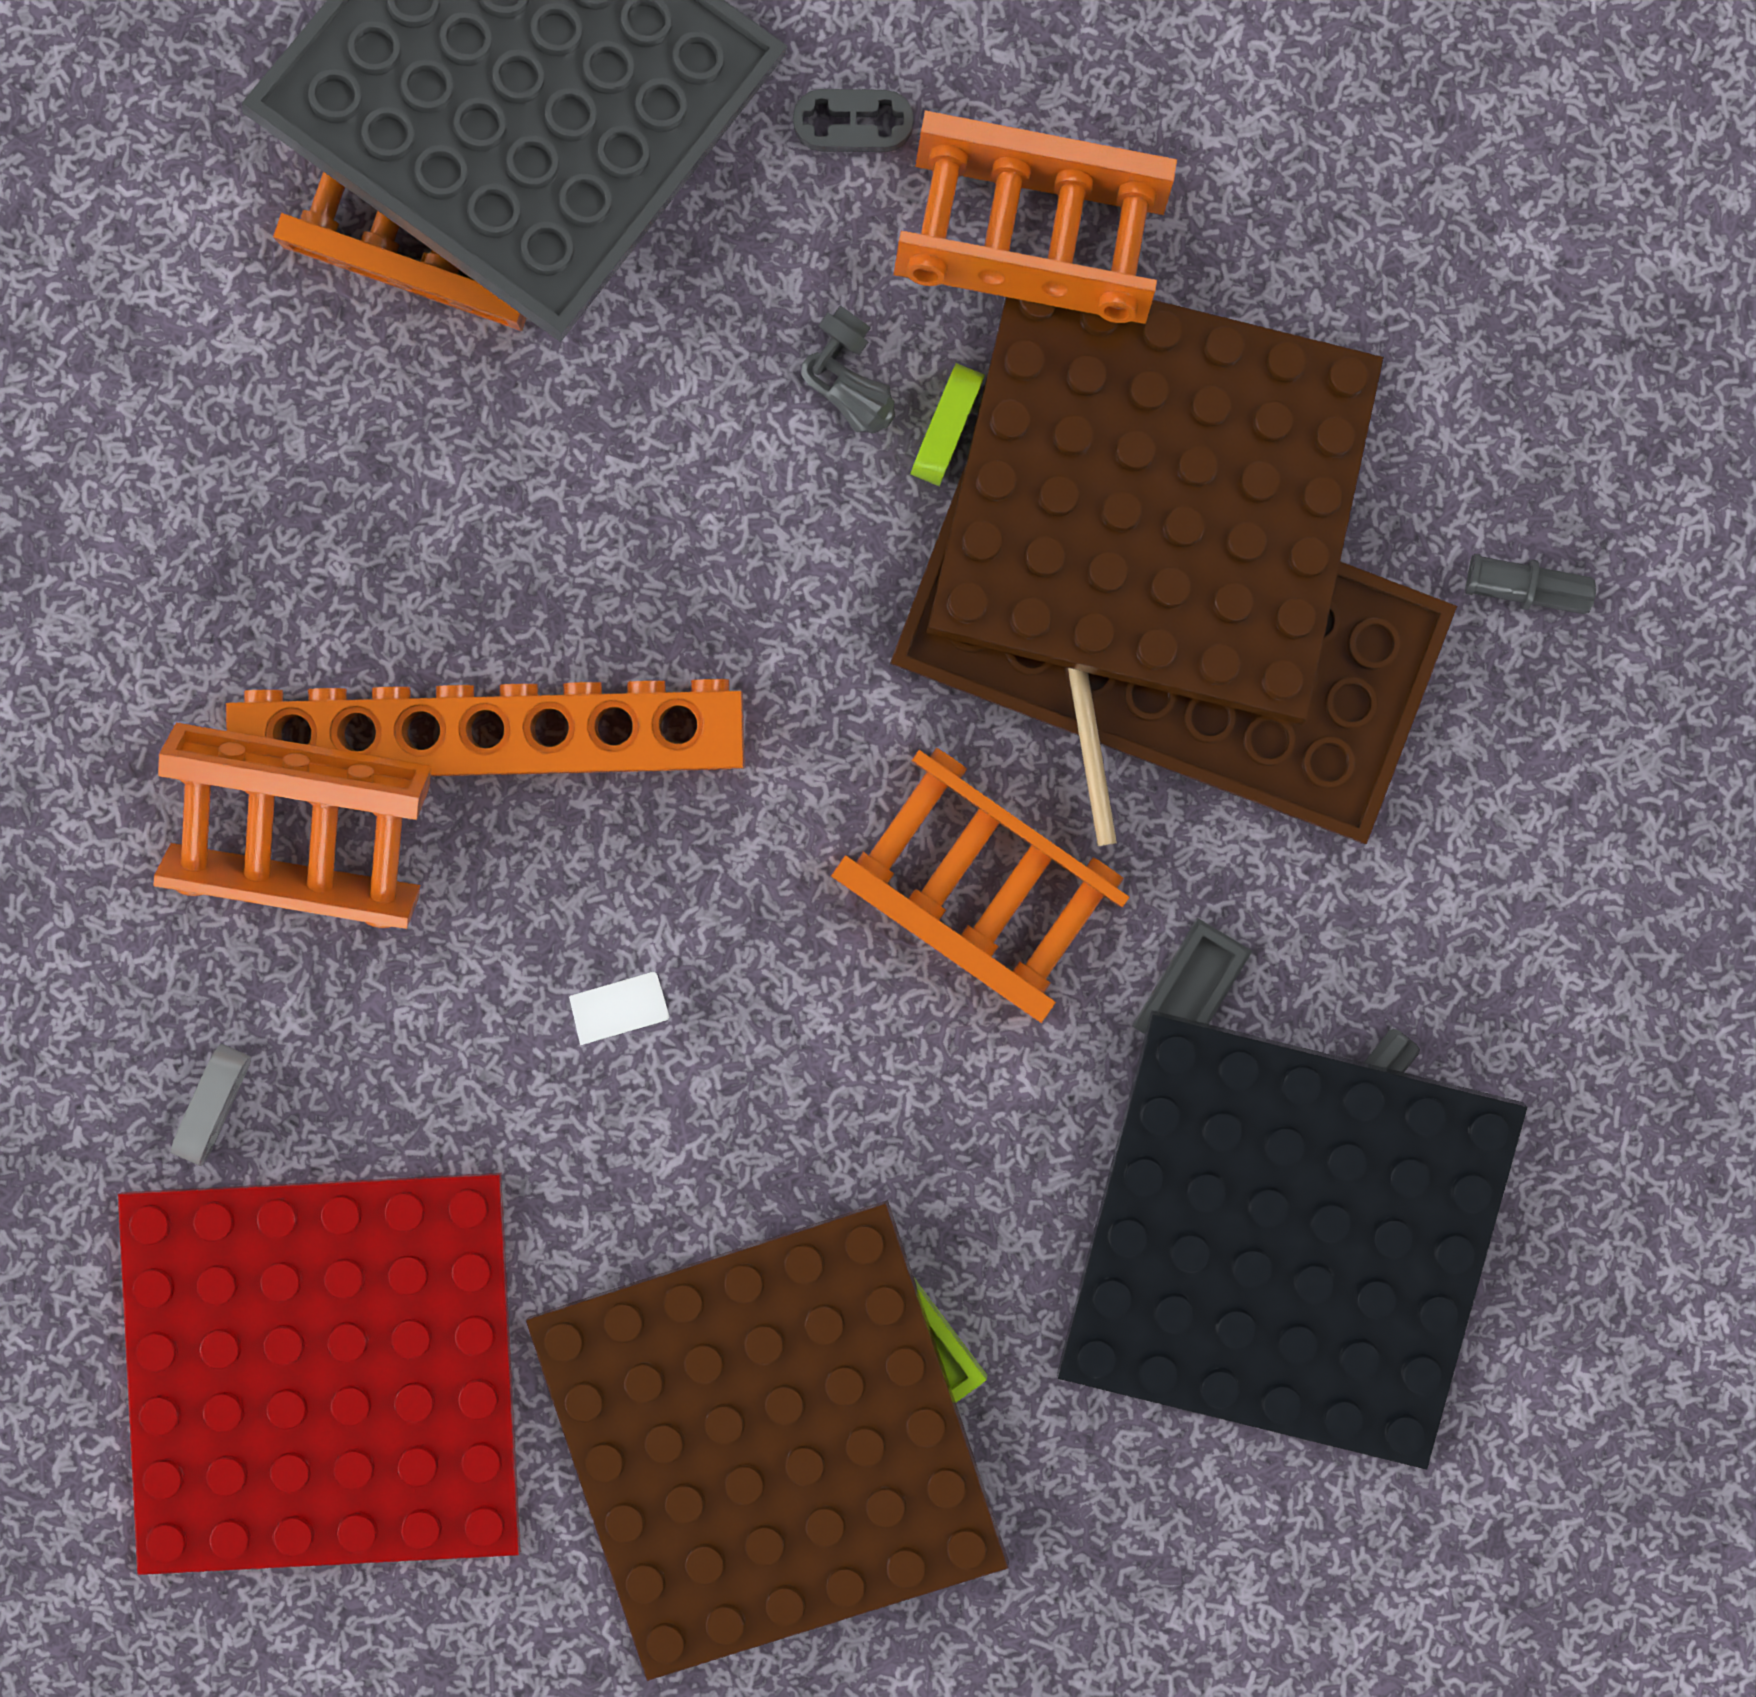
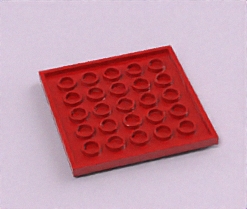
(319, 1373)

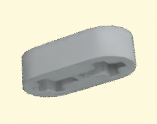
(210, 1104)

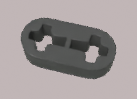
(853, 136)

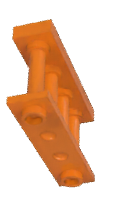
(1046, 164)
(378, 259)
(297, 772)
(976, 945)

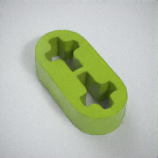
(947, 424)

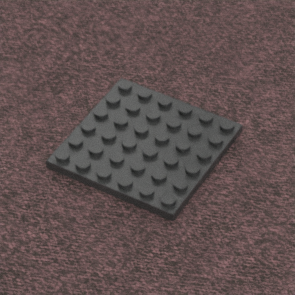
(517, 129)

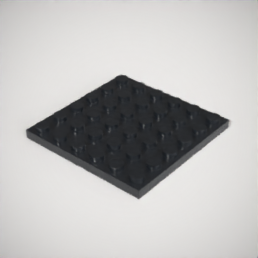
(1290, 1239)

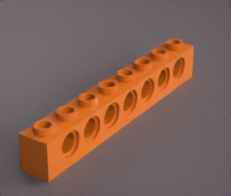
(715, 745)

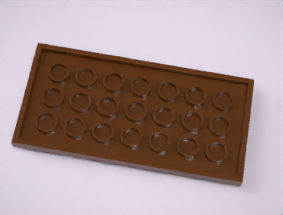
(1323, 772)

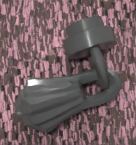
(861, 401)

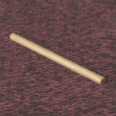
(1092, 757)

